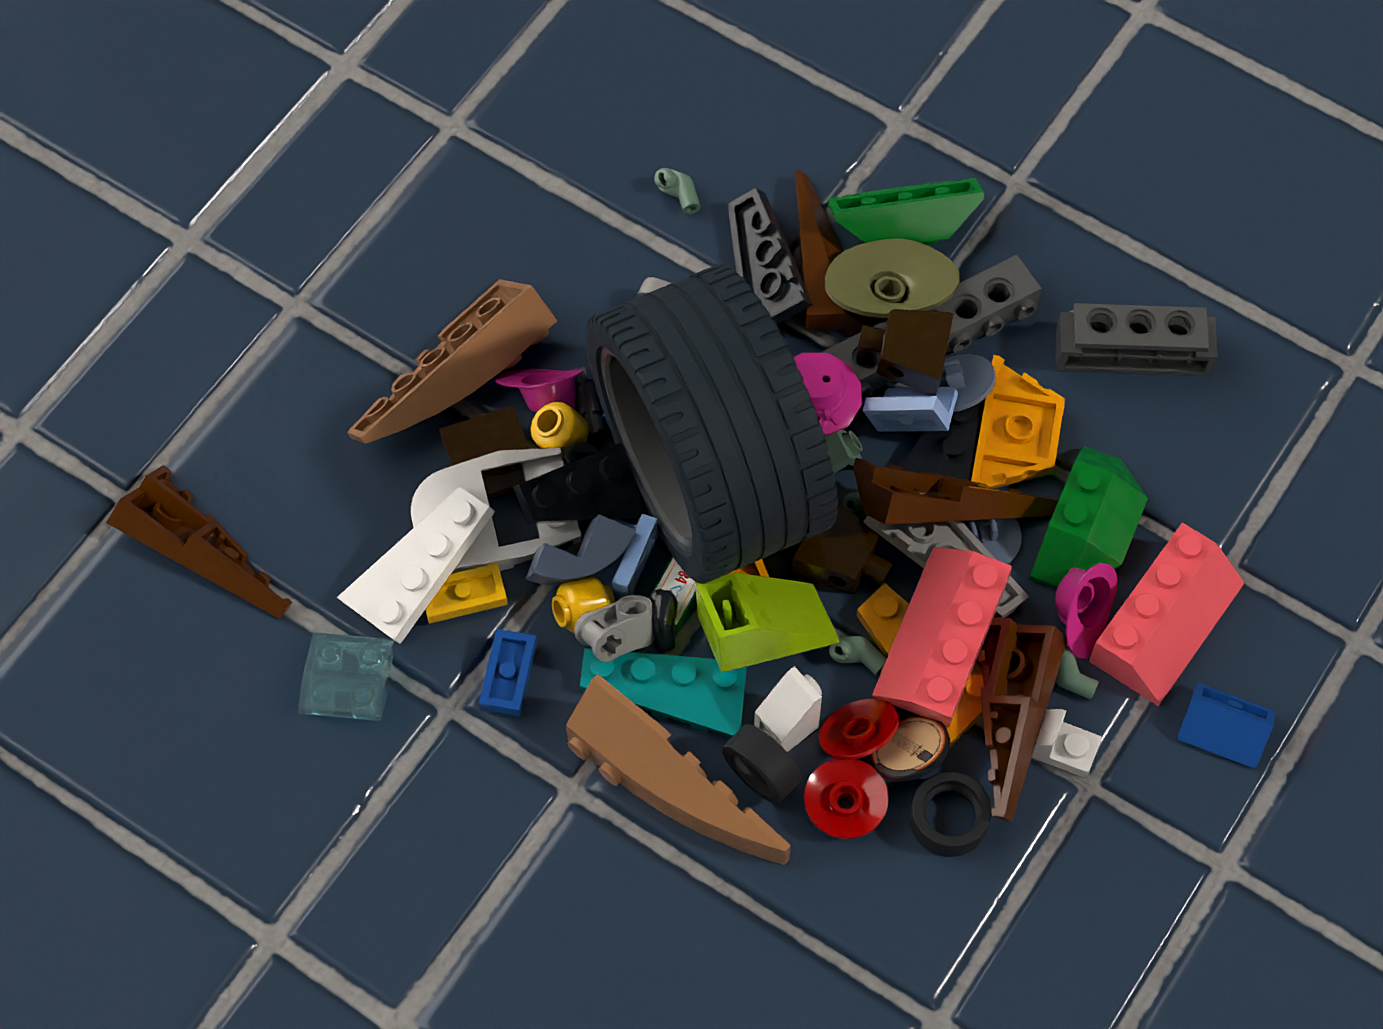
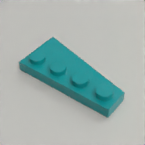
(675, 688)

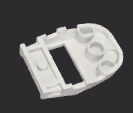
(468, 476)

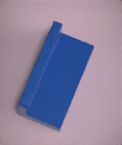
(1227, 725)

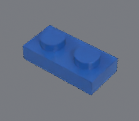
(508, 672)

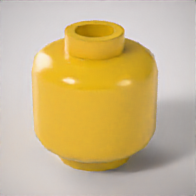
(558, 427)
(578, 598)

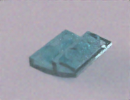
(346, 676)

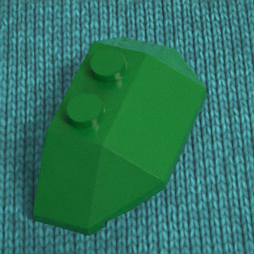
(909, 212)
(1091, 518)

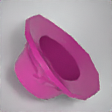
(833, 400)

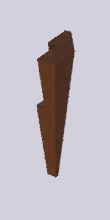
(1018, 682)

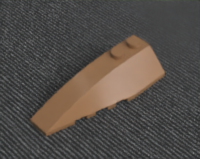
(471, 352)
(637, 755)

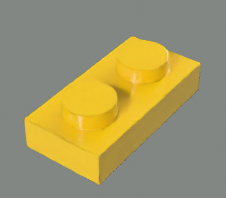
(468, 593)

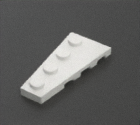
(413, 570)

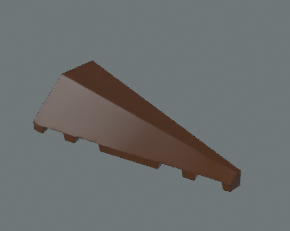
(817, 251)
(919, 497)
(174, 527)

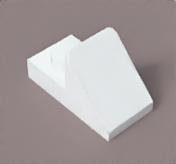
(1065, 744)

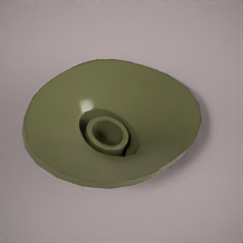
(890, 276)

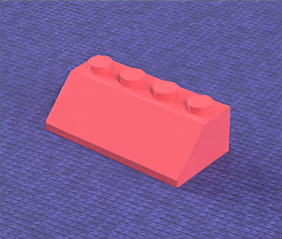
(1168, 615)
(942, 633)

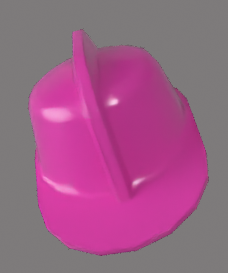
(543, 386)
(1085, 604)

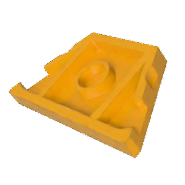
(1017, 429)

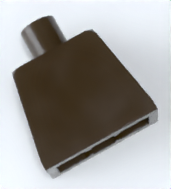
(911, 347)
(842, 555)

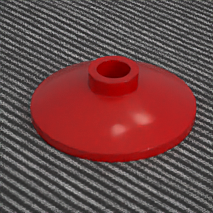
(858, 729)
(848, 780)

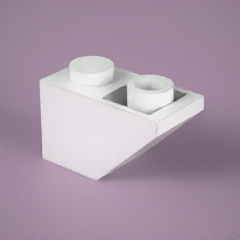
(790, 709)

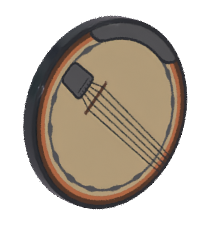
(913, 750)

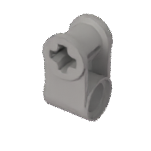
(621, 627)

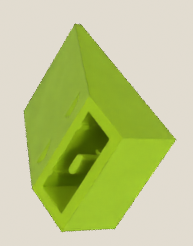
(761, 619)

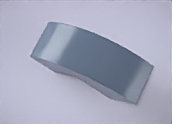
(600, 547)

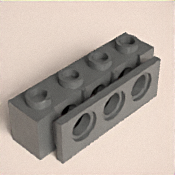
(1119, 341)

